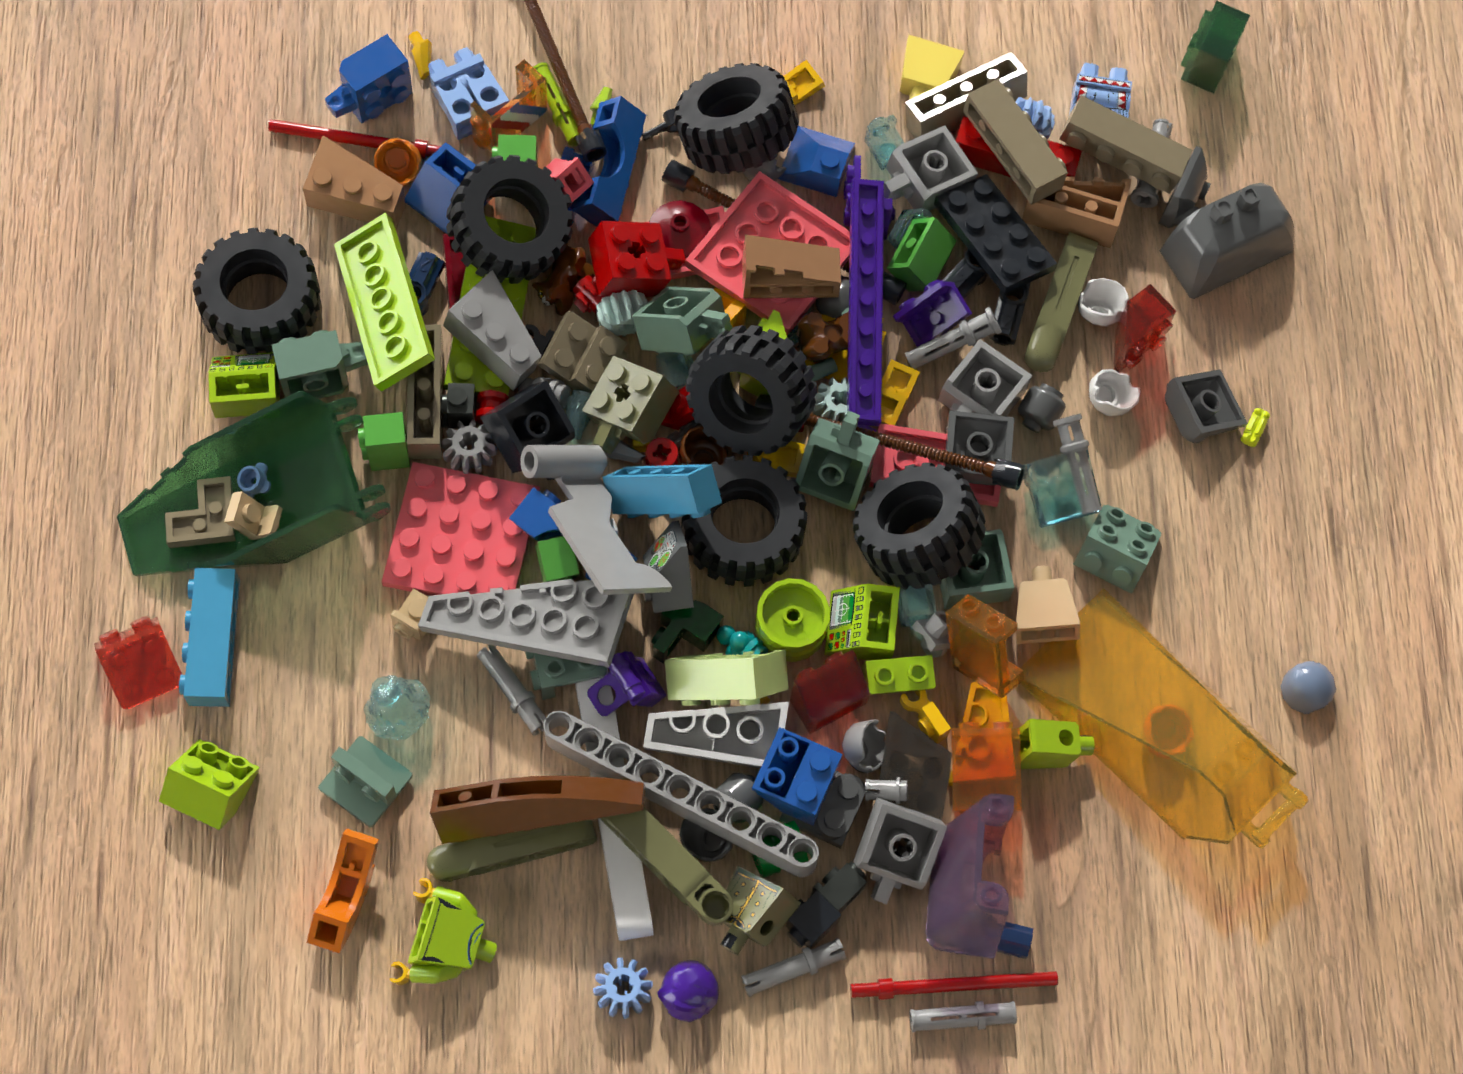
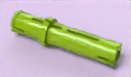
(569, 130)

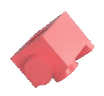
(572, 175)

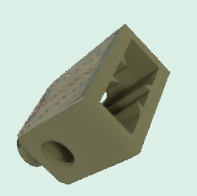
(757, 910)

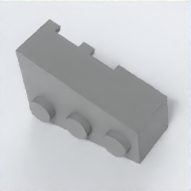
(494, 332)

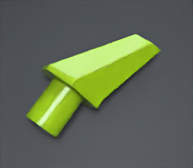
(605, 94)

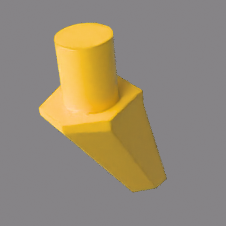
(421, 53)

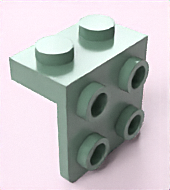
(1118, 548)
(557, 672)

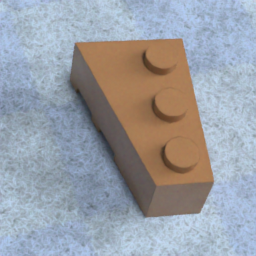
(789, 269)

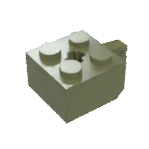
(628, 404)

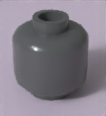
(1041, 407)
(740, 788)

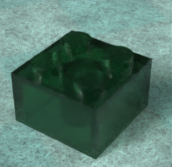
(1213, 46)

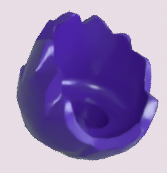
(689, 990)

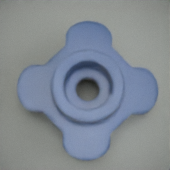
(247, 476)

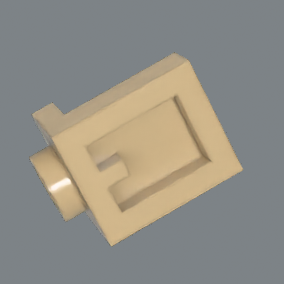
(252, 517)
(408, 617)

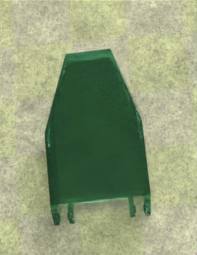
(307, 478)

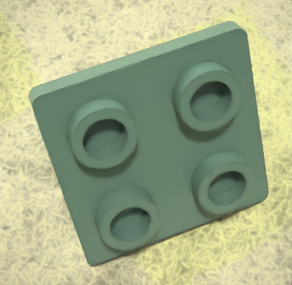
(364, 780)

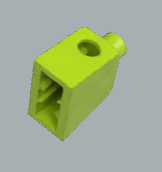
(1052, 744)

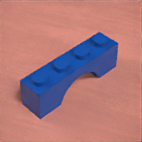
(621, 131)
(534, 518)

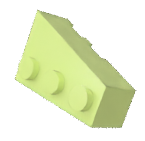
(726, 677)

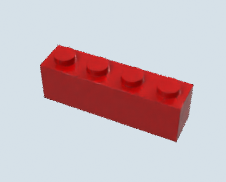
(982, 156)

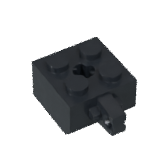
(528, 419)

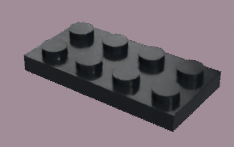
(995, 234)

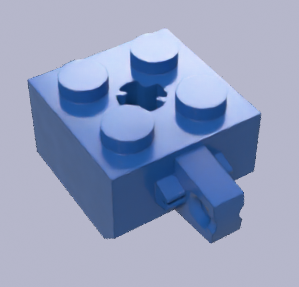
(371, 81)

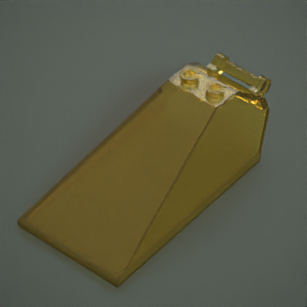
(1162, 728)

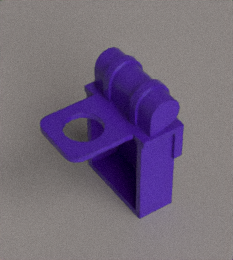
(631, 681)

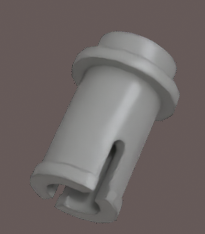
(888, 790)

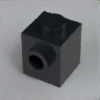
(812, 921)

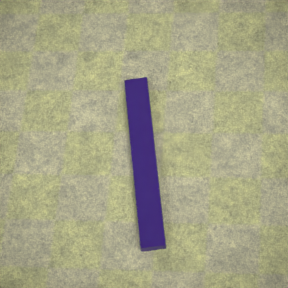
(865, 300)

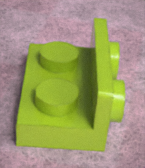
(899, 674)

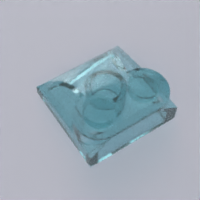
(1054, 490)

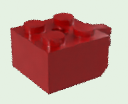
(632, 258)

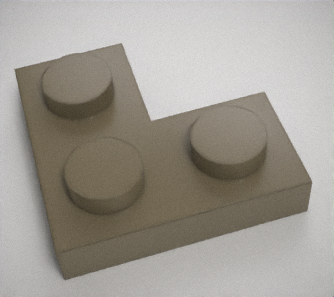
(206, 523)

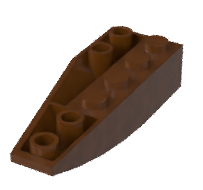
(529, 804)

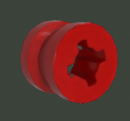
(487, 401)
(660, 446)

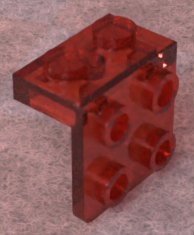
(138, 662)

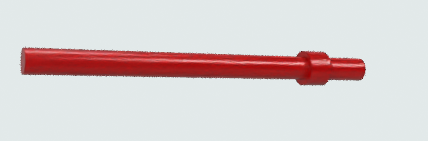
(424, 147)
(886, 988)

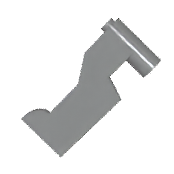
(586, 517)

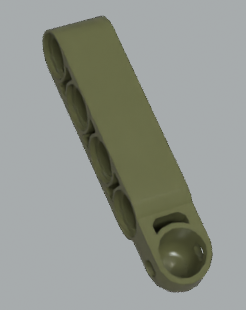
(1060, 302)
(489, 853)
(672, 865)

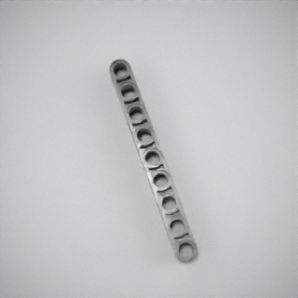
(688, 807)

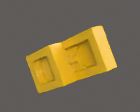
(803, 82)
(896, 390)

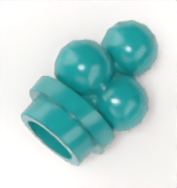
(739, 641)

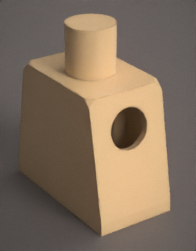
(1046, 609)

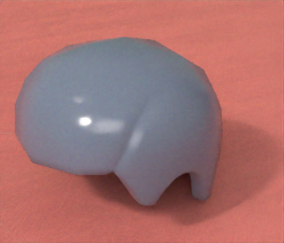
(1308, 687)

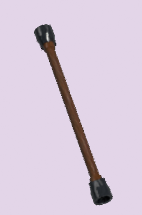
(589, 140)
(683, 178)
(1002, 472)

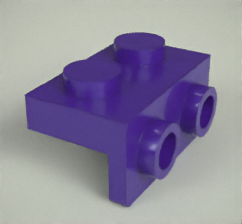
(933, 312)

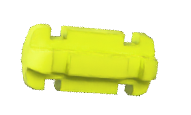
(1255, 427)

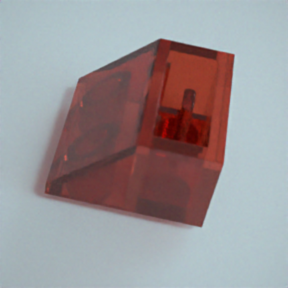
(1141, 327)
(829, 691)

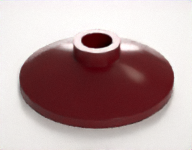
(686, 237)

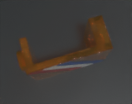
(516, 114)

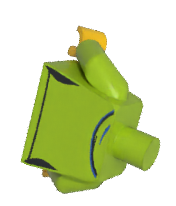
(445, 938)

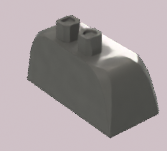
(1229, 239)

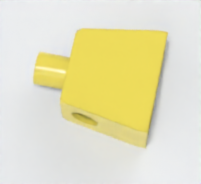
(928, 66)

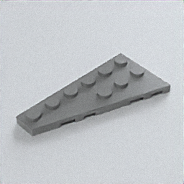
(539, 618)

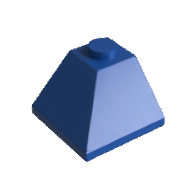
(817, 161)

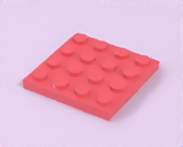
(767, 212)
(456, 533)

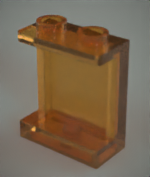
(979, 645)
(985, 763)

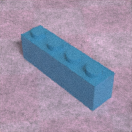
(663, 490)
(211, 637)

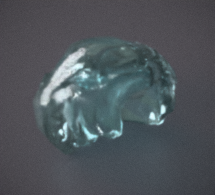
(397, 707)

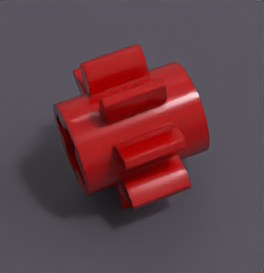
(587, 294)

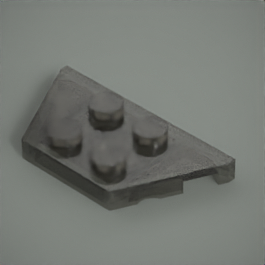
(919, 761)

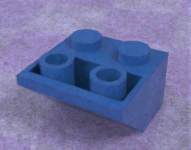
(437, 183)
(797, 775)

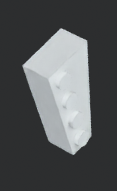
(718, 734)

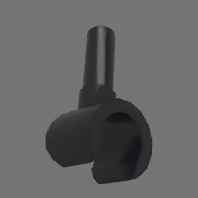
(668, 125)

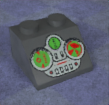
(671, 560)

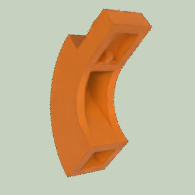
(345, 892)

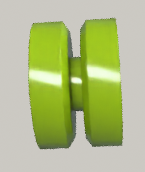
(798, 602)

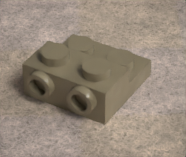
(581, 352)

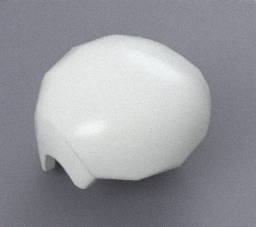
(1102, 301)
(1113, 393)

